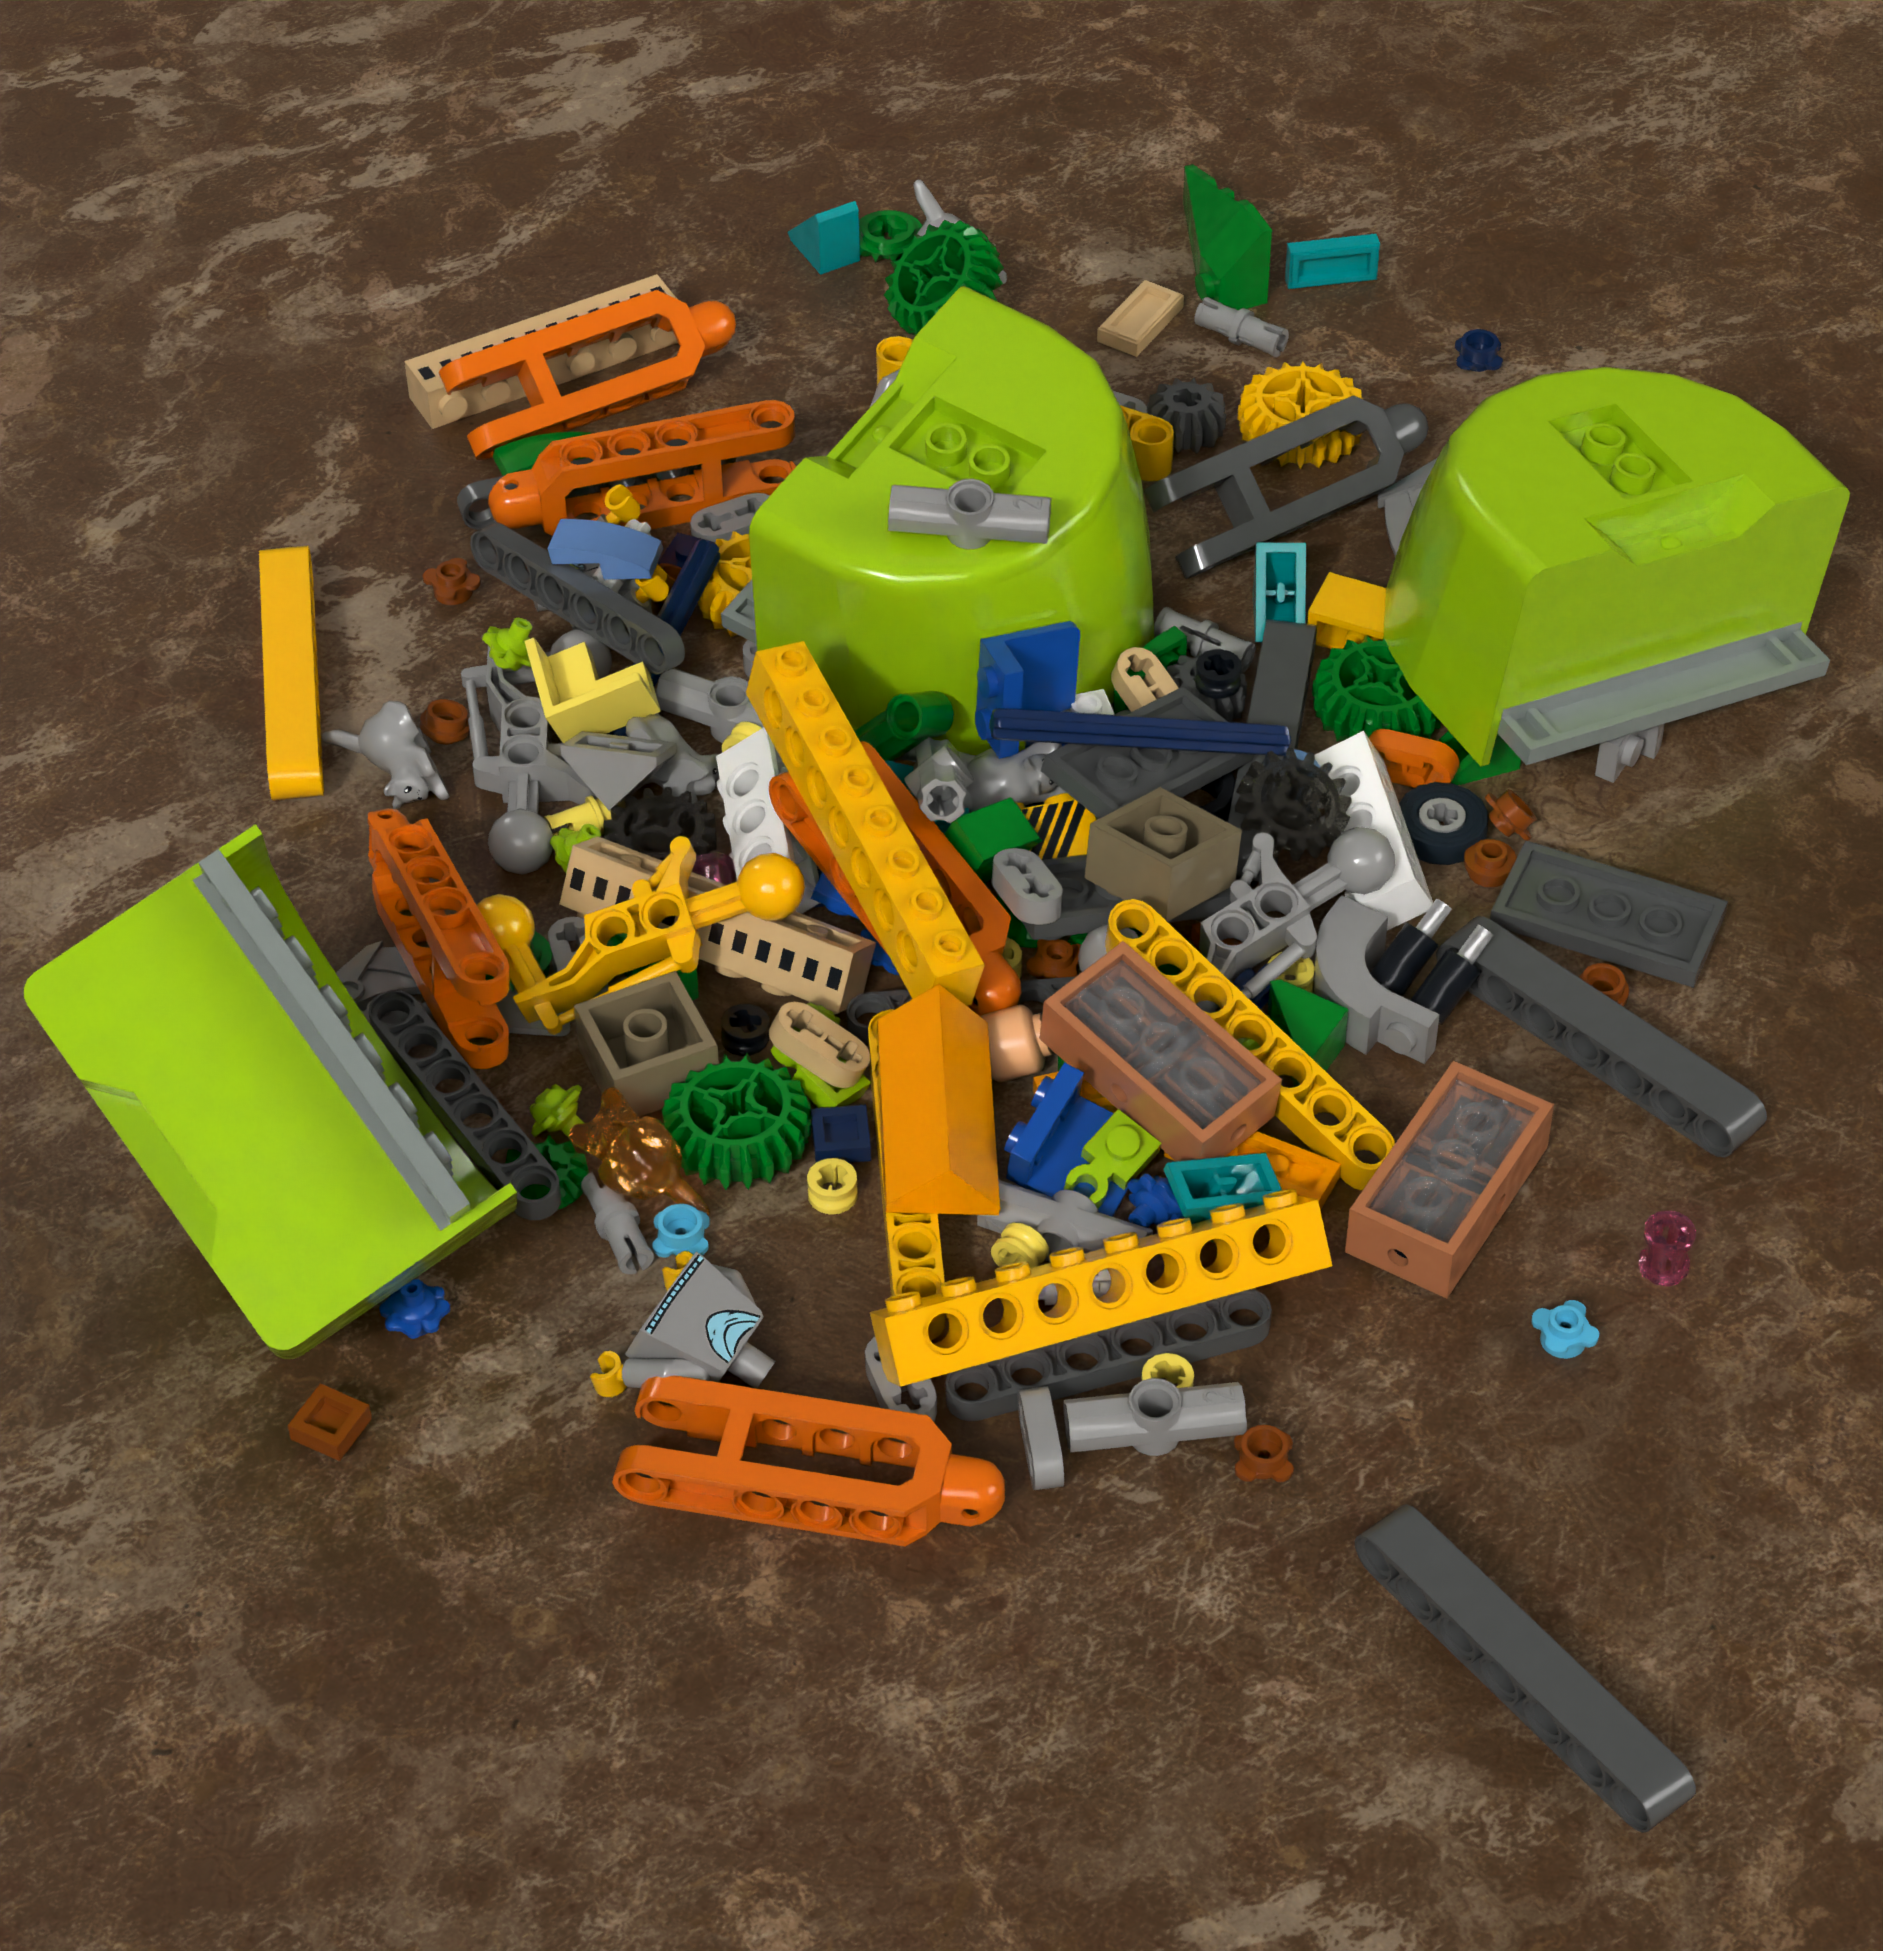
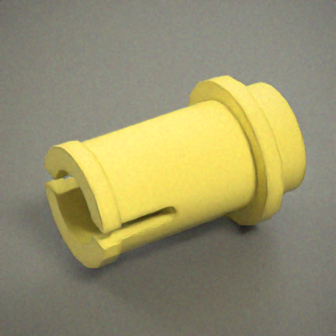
(590, 812)

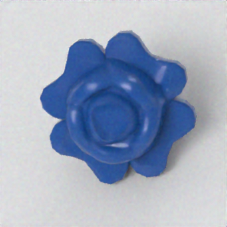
(1152, 1200)
(415, 1309)

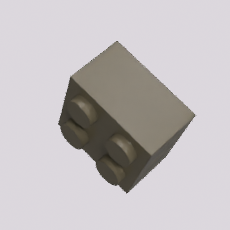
(1163, 853)
(644, 1040)

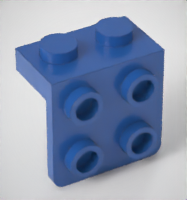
(1026, 672)
(1054, 1139)

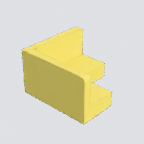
(579, 700)

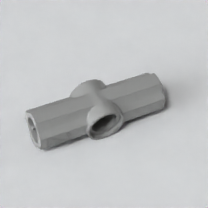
(969, 514)
(709, 702)
(939, 780)
(1062, 1220)
(1155, 1417)

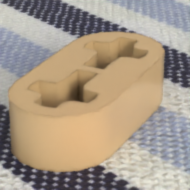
(1135, 690)
(819, 1044)

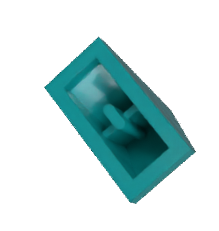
(829, 238)
(1279, 584)
(1219, 1182)

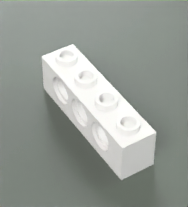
(1377, 807)
(750, 815)

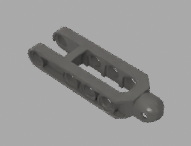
(1392, 430)

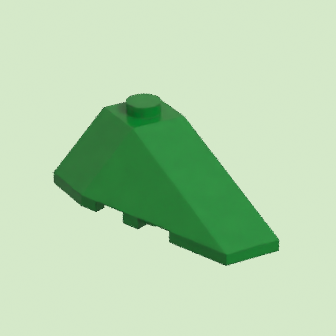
(1226, 242)

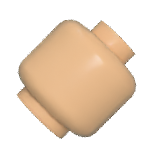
(1015, 1043)

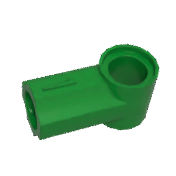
(907, 723)

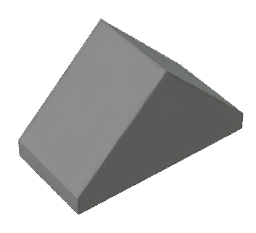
(614, 763)

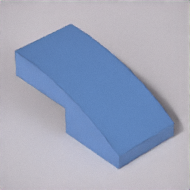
(618, 549)

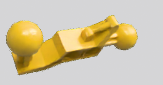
(766, 888)

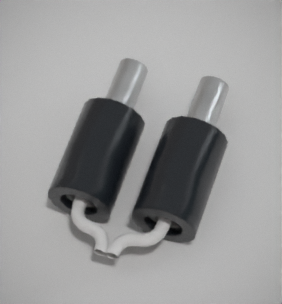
(1414, 948)

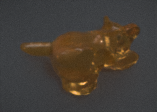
(635, 1152)

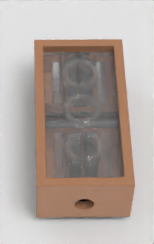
(1159, 1057)
(1449, 1179)

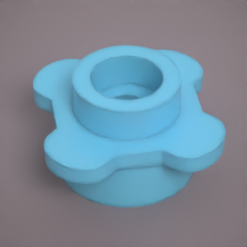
(680, 1220)
(1565, 1341)

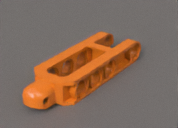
(698, 329)
(710, 439)
(972, 901)
(460, 944)
(745, 1416)

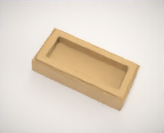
(1140, 318)

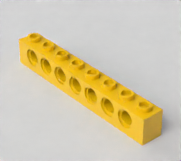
(862, 824)
(1294, 1249)

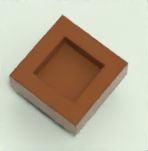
(329, 1422)

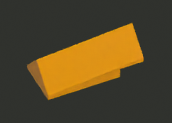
(937, 1108)

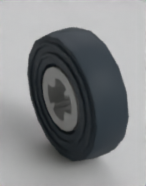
(1460, 811)

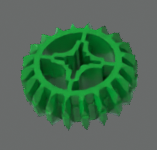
(937, 268)
(1368, 692)
(739, 1132)

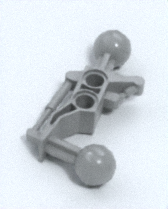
(528, 762)
(1357, 862)

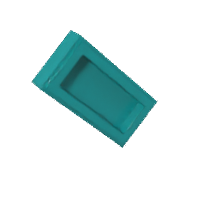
(1332, 261)

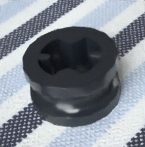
(1229, 670)
(732, 1034)

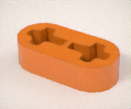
(1415, 759)

